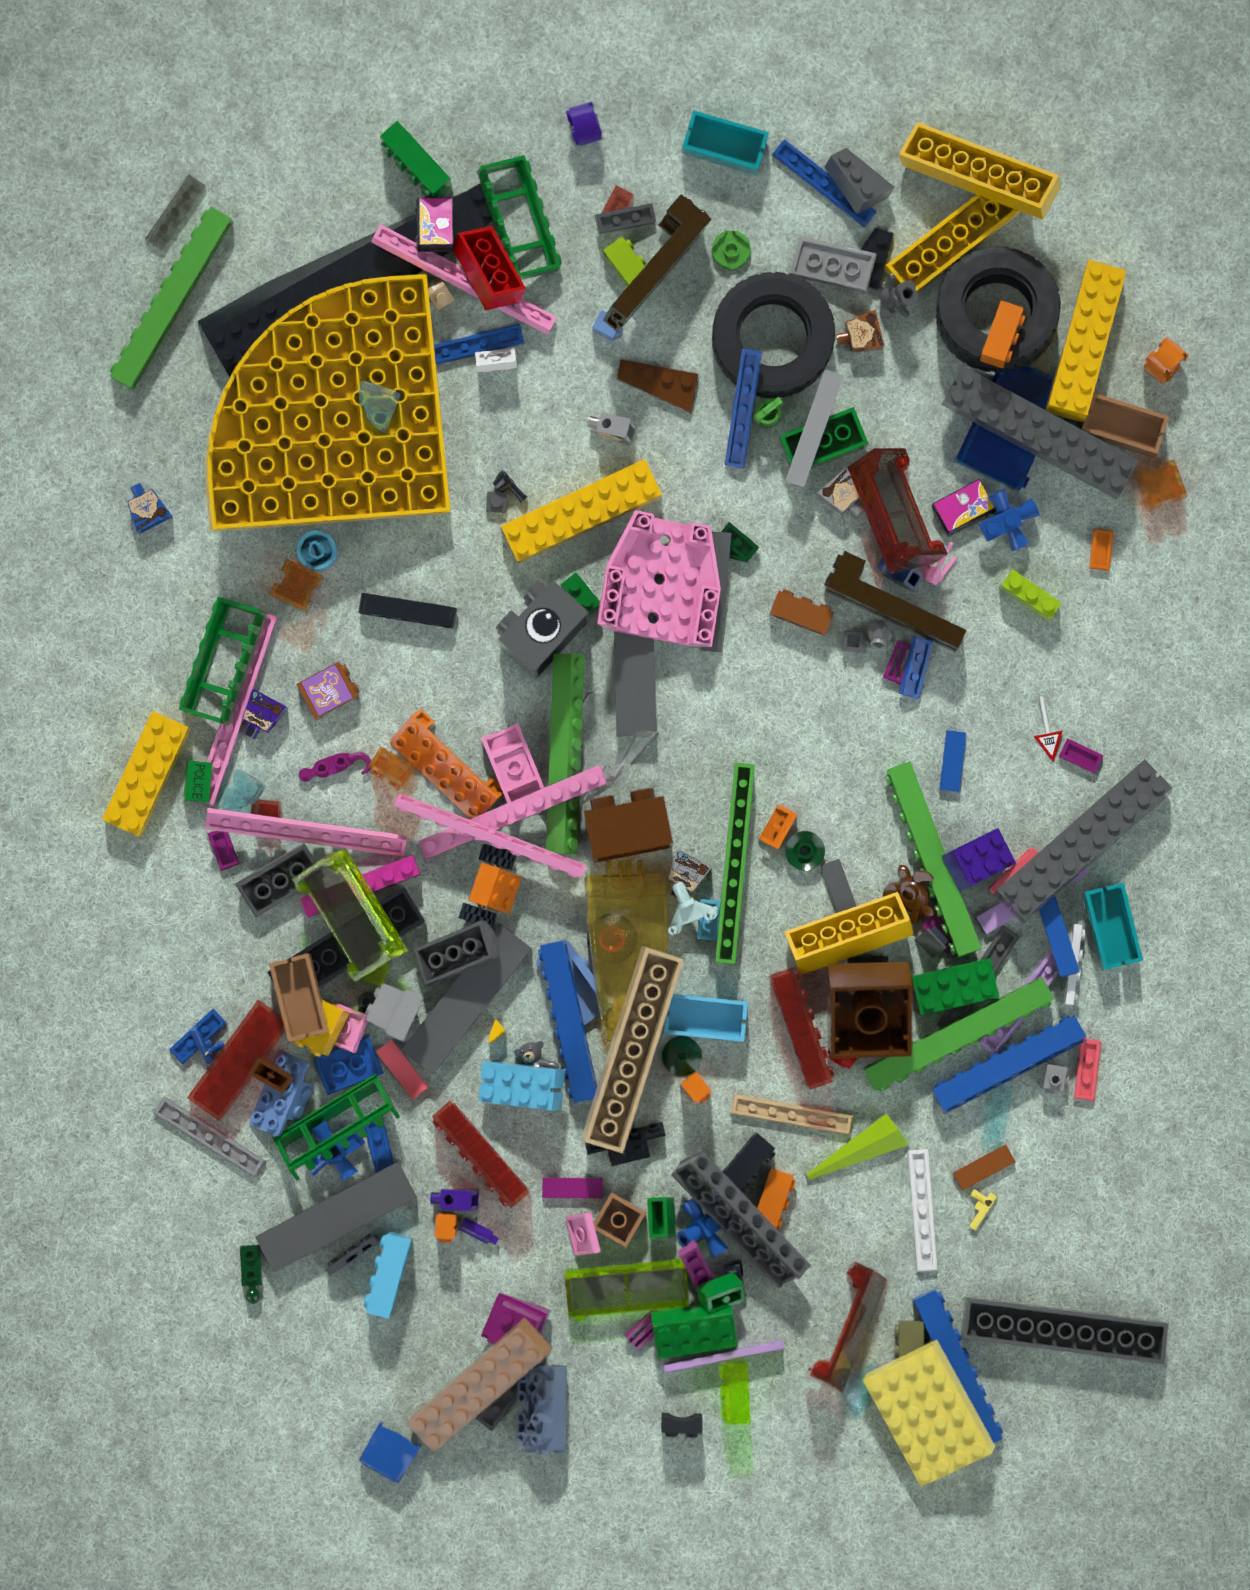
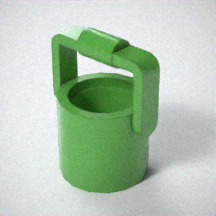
(768, 412)

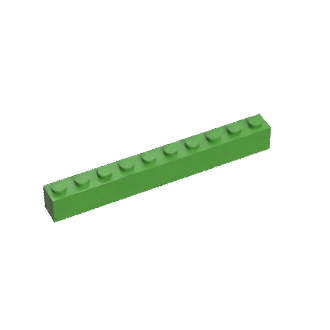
(171, 298)
(565, 748)
(929, 852)
(734, 863)
(961, 1032)

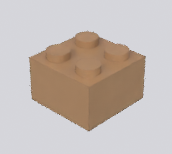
(619, 1219)

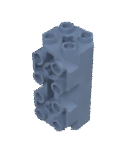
(544, 1418)

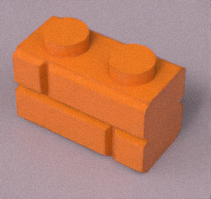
(446, 1226)

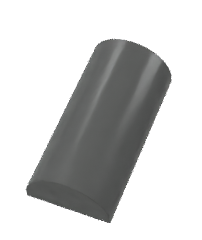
(274, 881)
(456, 952)

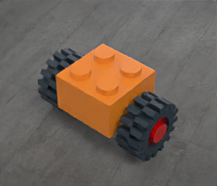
(492, 886)

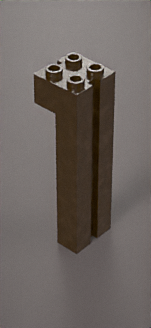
(685, 226)
(847, 586)

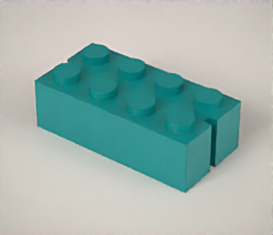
(725, 142)
(1112, 926)

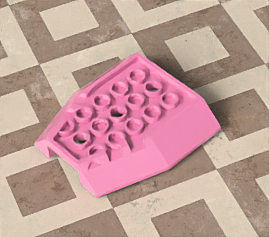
(690, 587)

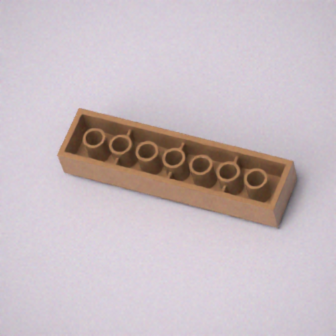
(479, 1385)

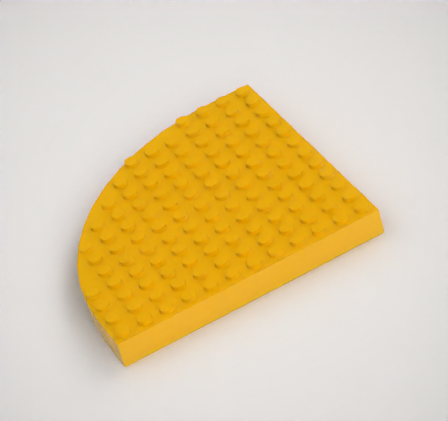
(291, 425)

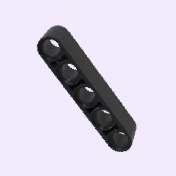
(407, 610)

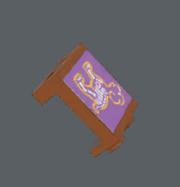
(328, 690)

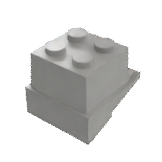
(394, 1010)

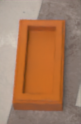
(1101, 550)

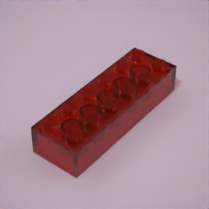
(801, 1029)
(229, 1071)
(481, 1154)

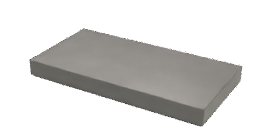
(833, 264)

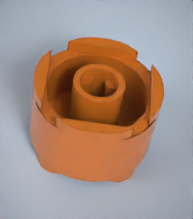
(1165, 361)

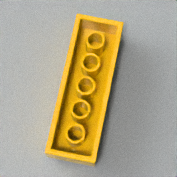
(146, 774)
(849, 933)

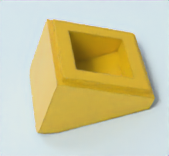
(496, 1031)

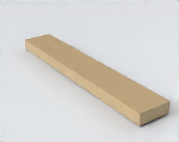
(791, 1114)

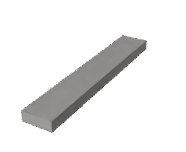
(814, 428)
(209, 1136)

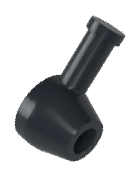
(504, 482)
(362, 1007)
(736, 1267)

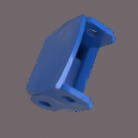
(389, 1453)

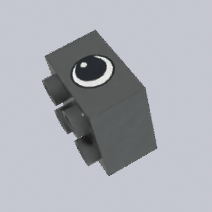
(542, 628)

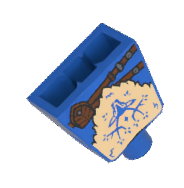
(147, 509)

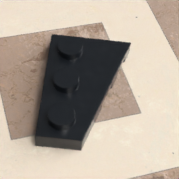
(879, 243)
(351, 1253)

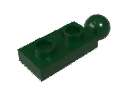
(251, 1271)

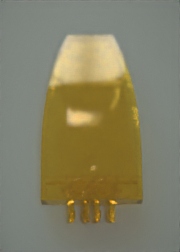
(622, 918)

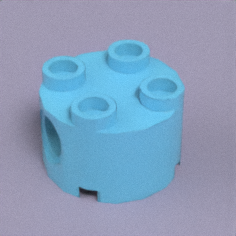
(317, 551)

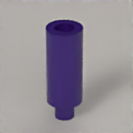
(478, 1231)

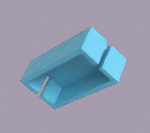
(706, 1017)
(521, 1085)
(388, 1275)

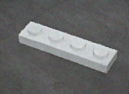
(1070, 992)

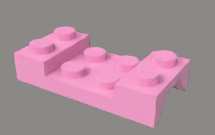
(512, 763)

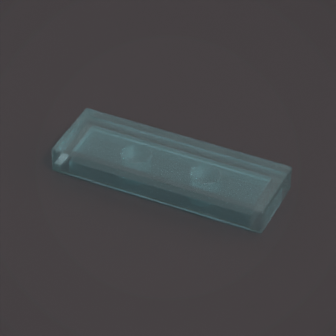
(996, 1115)

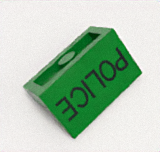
(197, 781)

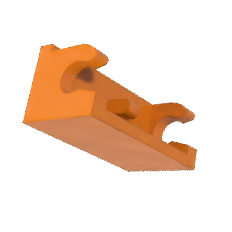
(777, 827)

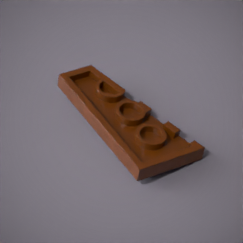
(664, 383)

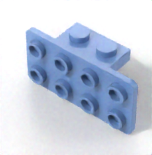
(584, 984)
(274, 1107)

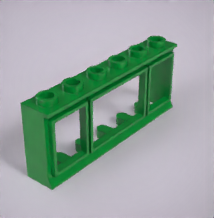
(535, 205)
(207, 648)
(329, 1111)

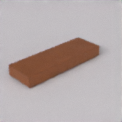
(984, 1167)

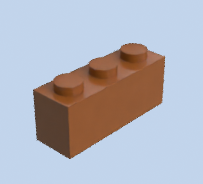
(802, 612)

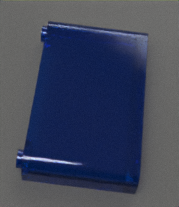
(992, 454)

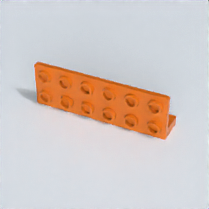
(444, 767)

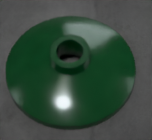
(812, 843)
(672, 1050)

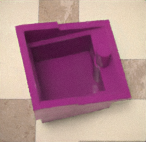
(508, 1312)

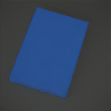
(346, 1068)

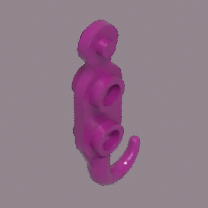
(333, 765)

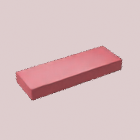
(1020, 862)
(402, 1069)
(1087, 1070)

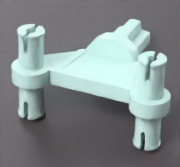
(689, 910)

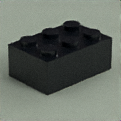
(748, 1161)

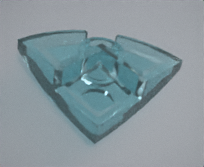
(378, 404)
(242, 792)
(856, 1391)

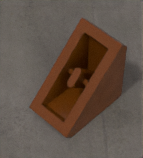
(271, 1074)

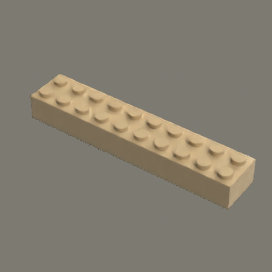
(632, 1049)

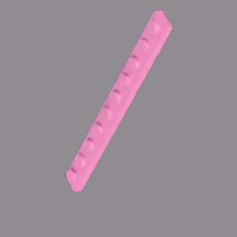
(456, 276)
(227, 735)
(518, 810)
(305, 832)
(497, 838)

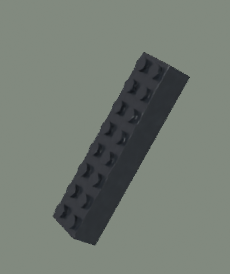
(328, 955)

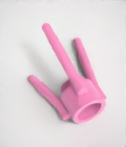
(933, 574)

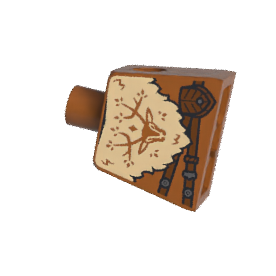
(862, 333)

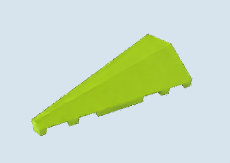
(873, 1141)

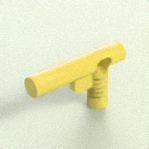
(981, 1207)

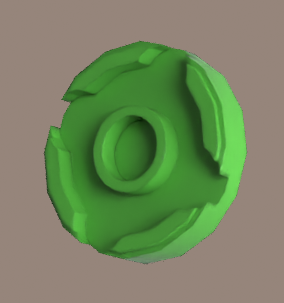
(731, 256)

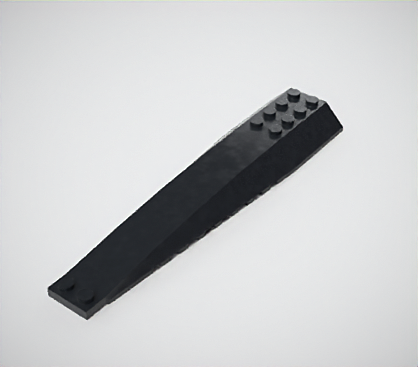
(244, 320)

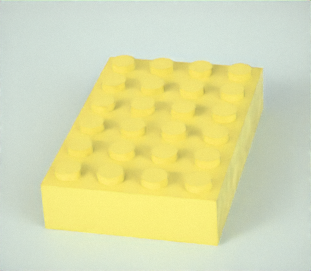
(929, 1413)

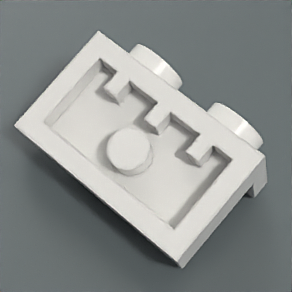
(496, 360)

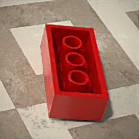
(488, 268)

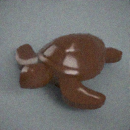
(912, 892)

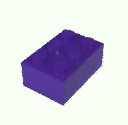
(978, 859)

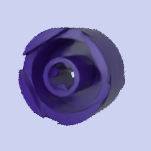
(585, 124)

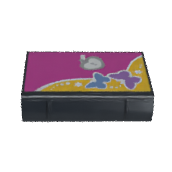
(434, 224)
(963, 507)

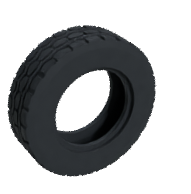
(1004, 267)
(775, 290)

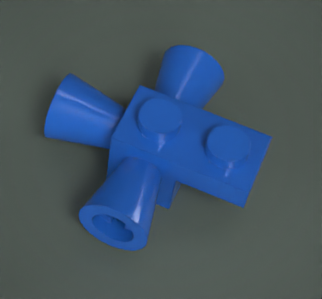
(1008, 520)
(342, 1164)
(701, 1228)

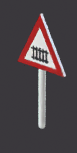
(1048, 741)

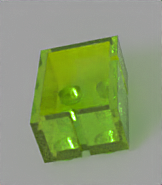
(735, 1392)

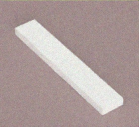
(922, 1210)

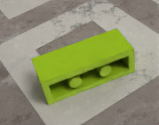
(624, 260)
(1030, 595)

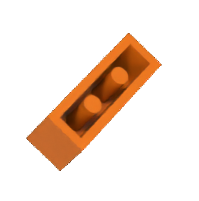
(1002, 334)
(696, 1088)
(774, 1196)

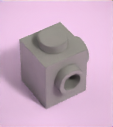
(1054, 1078)

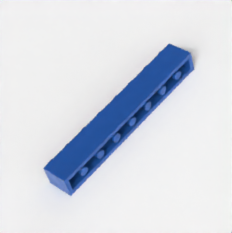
(569, 1020)
(1009, 1064)
(939, 1327)

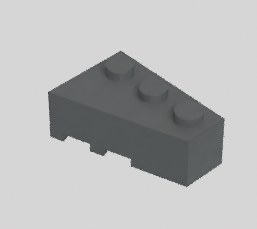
(857, 180)

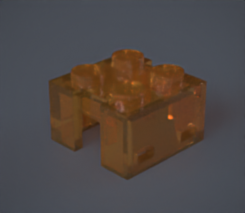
(1160, 485)
(297, 586)
(392, 769)

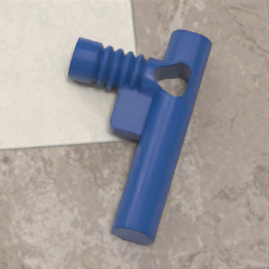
(205, 1046)

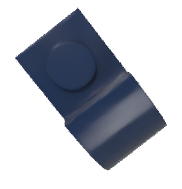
(907, 579)

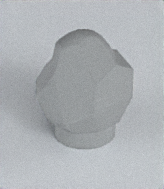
(879, 634)

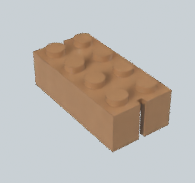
(1125, 425)
(299, 997)

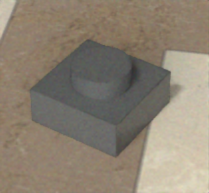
(496, 502)
(853, 641)

